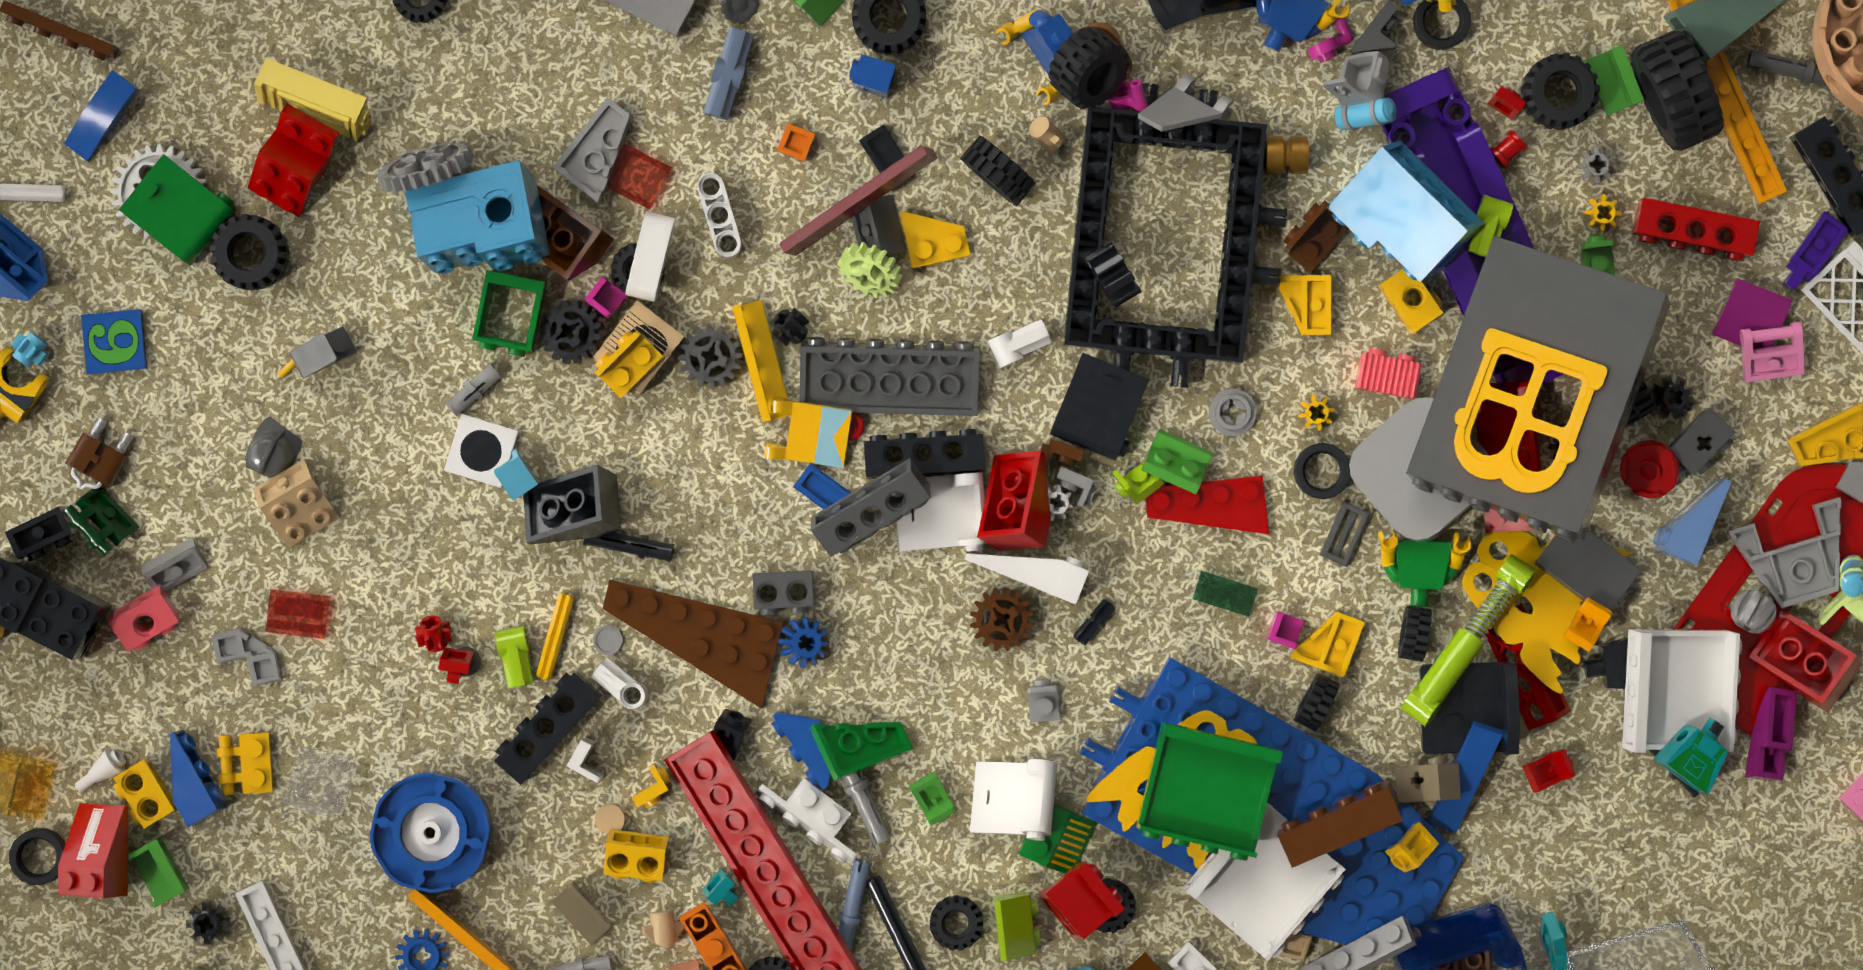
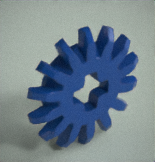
(430, 947)

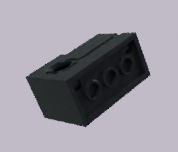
(48, 608)

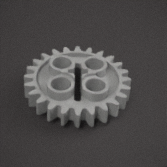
(425, 166)

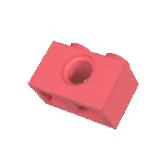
(153, 604)

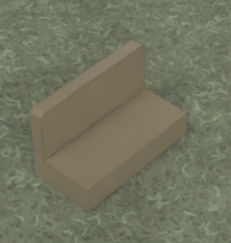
(582, 913)

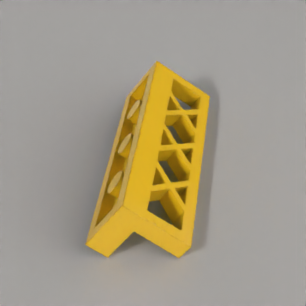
(760, 357)

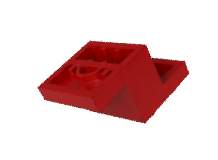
(293, 160)
(1082, 900)

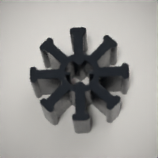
(1113, 275)

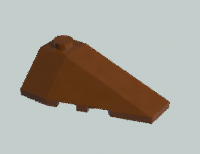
(571, 238)

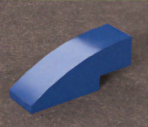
(101, 115)

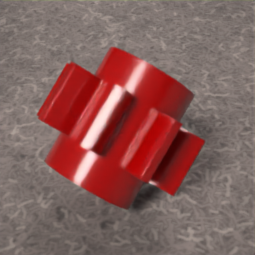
(433, 633)

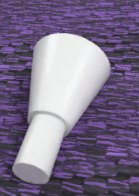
(107, 765)

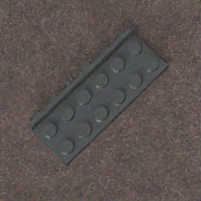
(891, 376)

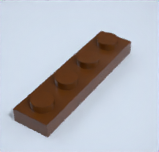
(46, 27)

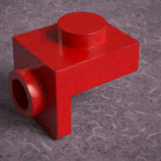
(1549, 770)

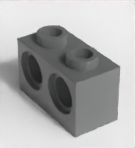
(783, 582)

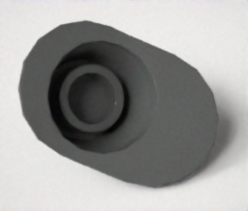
(272, 449)

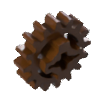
(1013, 611)

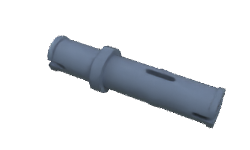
(853, 902)

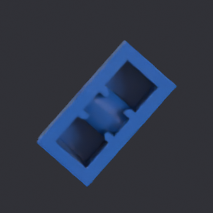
(872, 75)

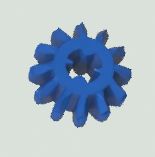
(798, 653)

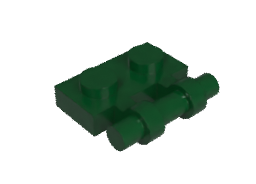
(106, 515)

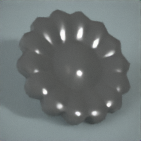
(738, 10)

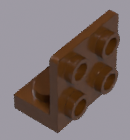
(1315, 238)

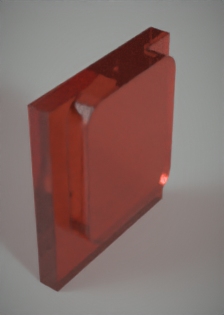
(638, 176)

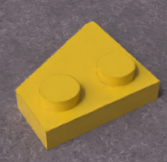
(1331, 644)

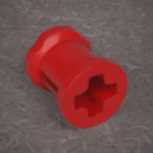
(1508, 149)

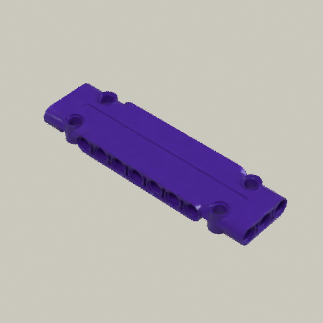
(1467, 167)

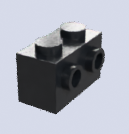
(40, 533)

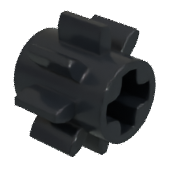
(790, 326)

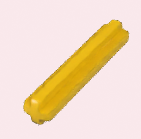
(555, 636)

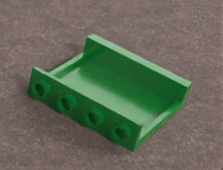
(1207, 790)

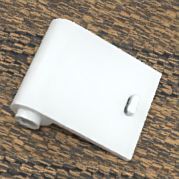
(948, 517)
(1014, 798)

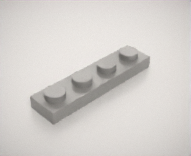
(1369, 949)

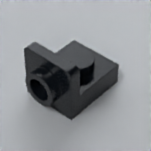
(731, 730)

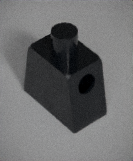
(1610, 664)

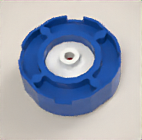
(402, 838)

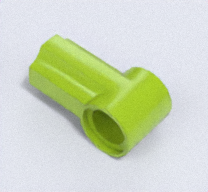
(1495, 215)
(514, 653)

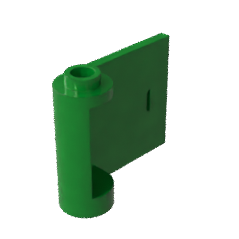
(181, 211)

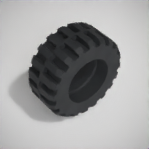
(1677, 90)

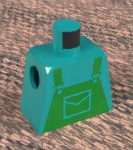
(1695, 755)

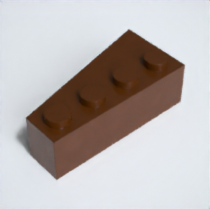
(1340, 823)

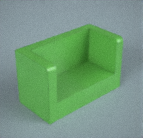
(158, 871)

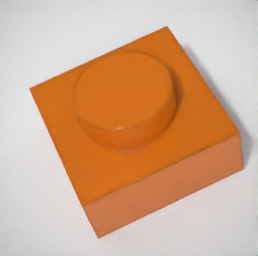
(796, 142)

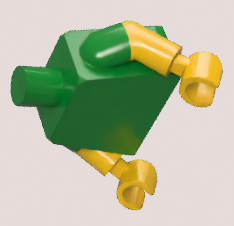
(1422, 564)

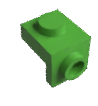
(932, 798)

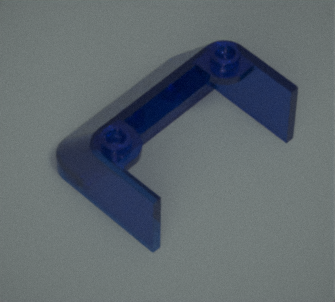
(1462, 936)

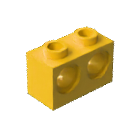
(152, 788)
(636, 848)

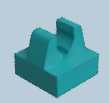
(720, 888)

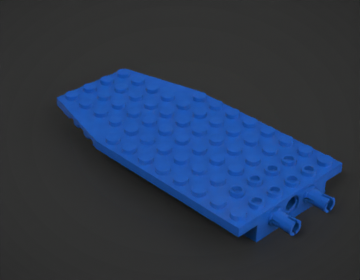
(1304, 780)

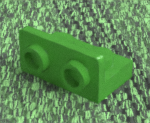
(1177, 461)

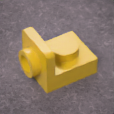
(1412, 848)

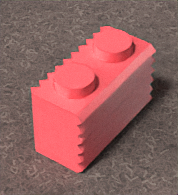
(1388, 374)

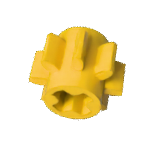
(1593, 212)
(1324, 411)

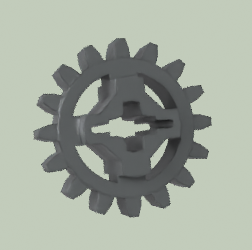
(692, 349)

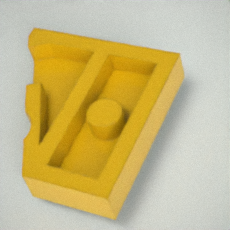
(933, 240)
(1309, 302)

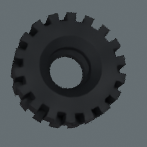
(998, 170)

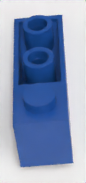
(193, 788)

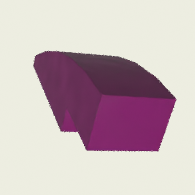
(1772, 735)

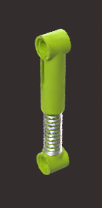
(1428, 696)

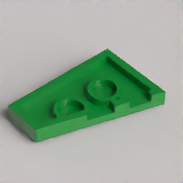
(859, 747)

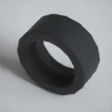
(1444, 43)
(1299, 471)
(17, 847)

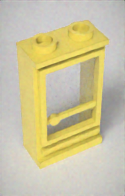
(317, 98)

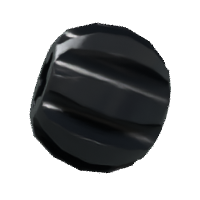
(1681, 398)
(215, 919)

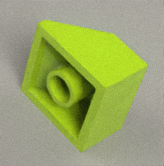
(1015, 925)

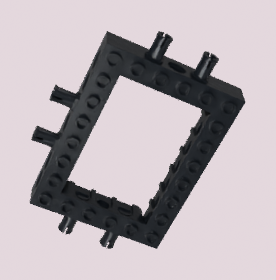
(1237, 268)

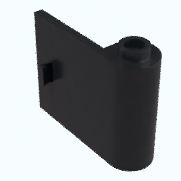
(1099, 407)

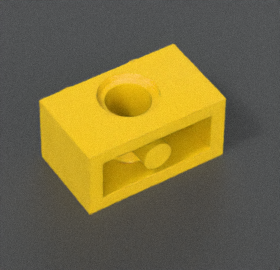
(1412, 316)

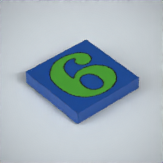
(114, 341)

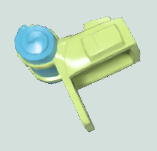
(1851, 590)

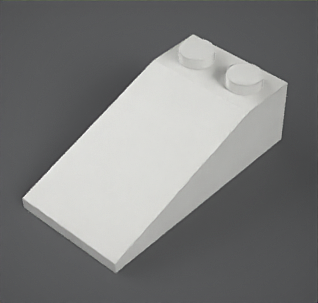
(1049, 575)

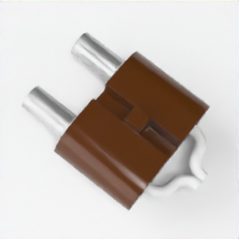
(97, 459)

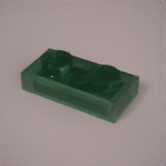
(1225, 593)

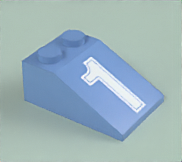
(1690, 528)

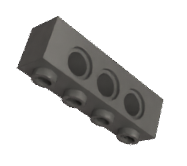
(877, 493)

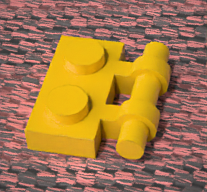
(255, 763)

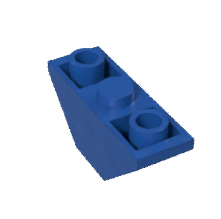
(803, 745)

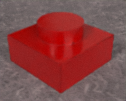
(1507, 102)

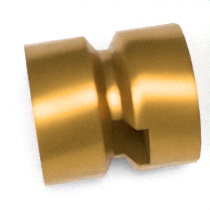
(1286, 155)

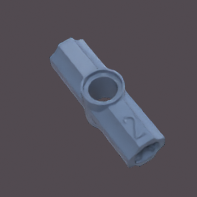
(728, 73)

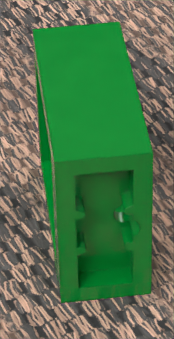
(515, 282)

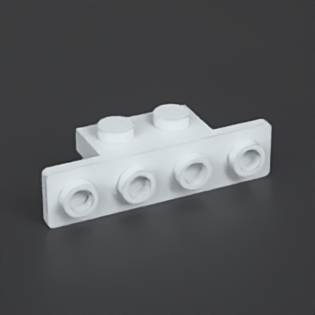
(813, 813)

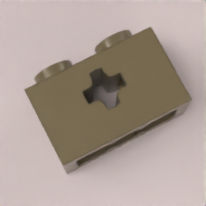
(1427, 782)

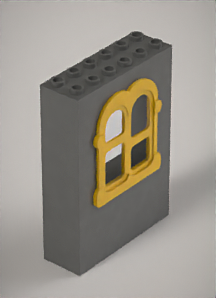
(1559, 321)

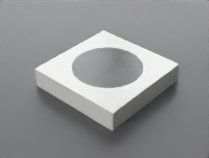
(480, 449)

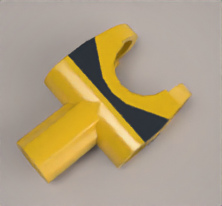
(14, 401)

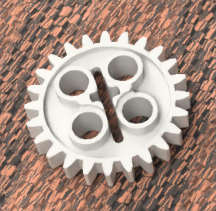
(134, 174)

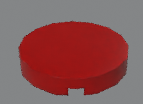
(1650, 469)

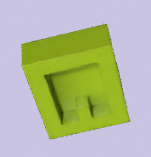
(1137, 484)

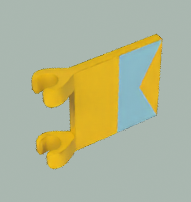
(815, 433)

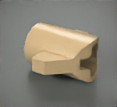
(1046, 134)
(662, 929)

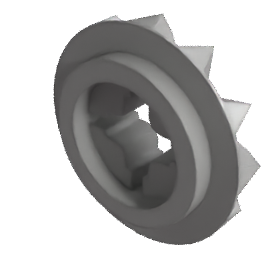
(1241, 401)

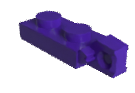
(1814, 250)

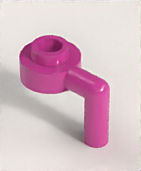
(1325, 50)
(1129, 96)

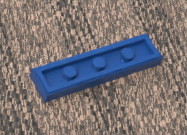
(1473, 762)

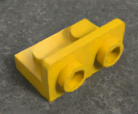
(628, 363)

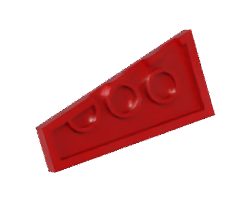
(1218, 503)

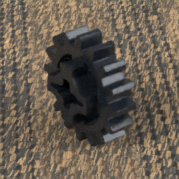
(564, 323)

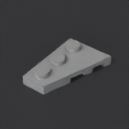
(595, 149)

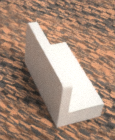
(578, 760)

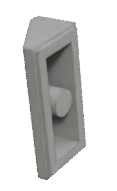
(175, 565)

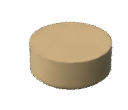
(609, 817)

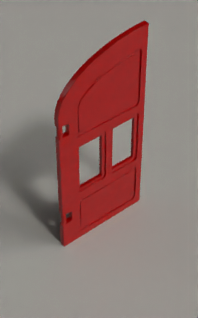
(1790, 524)

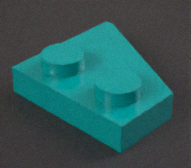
(1553, 940)

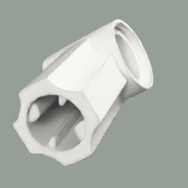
(1013, 345)
(618, 682)

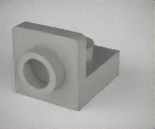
(1073, 480)
(1043, 701)

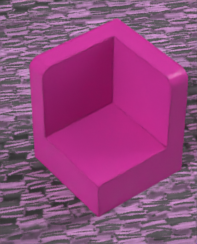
(606, 297)
(1285, 629)

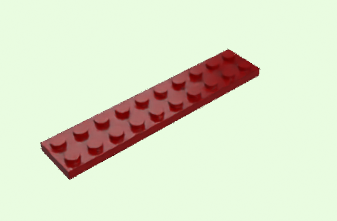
(759, 856)

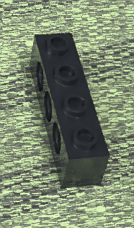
(1823, 169)
(970, 461)
(522, 766)

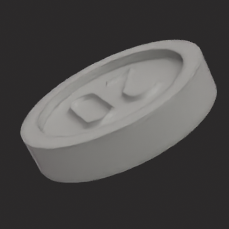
(607, 640)

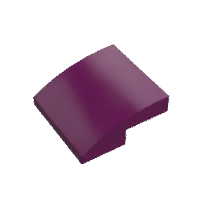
(1753, 309)

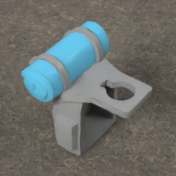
(1362, 92)

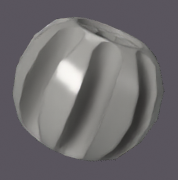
(1753, 611)

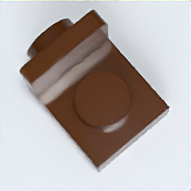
(1065, 452)

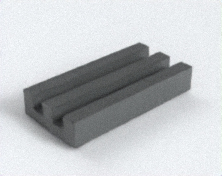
(1354, 511)

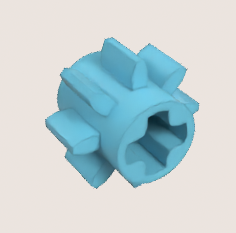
(30, 349)

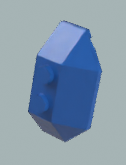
(20, 263)

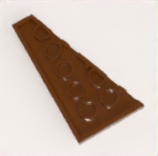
(715, 639)

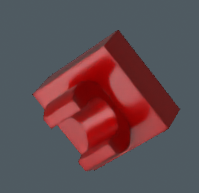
(456, 663)

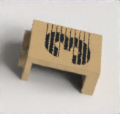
(653, 328)

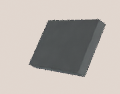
(1589, 569)

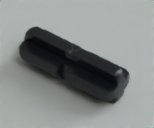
(1098, 616)

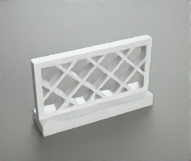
(1854, 255)

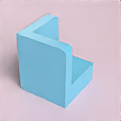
(515, 476)

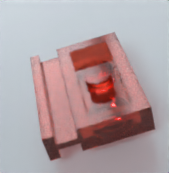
(297, 614)

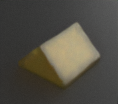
(24, 784)

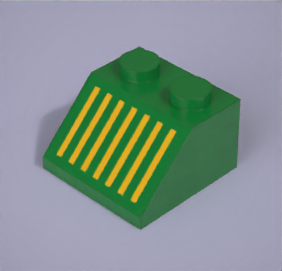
(1064, 845)

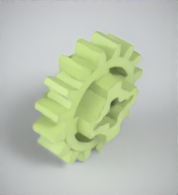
(869, 270)

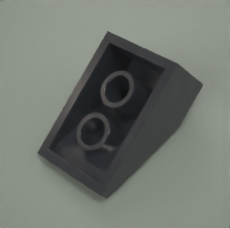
(572, 507)

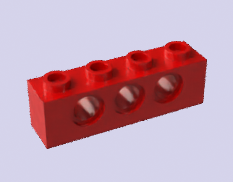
(1742, 230)

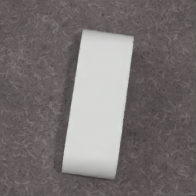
(712, 202)
(650, 256)

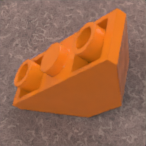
(711, 939)

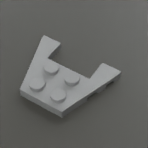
(1801, 568)

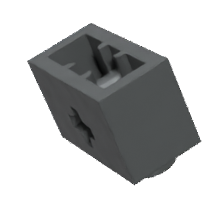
(1707, 426)

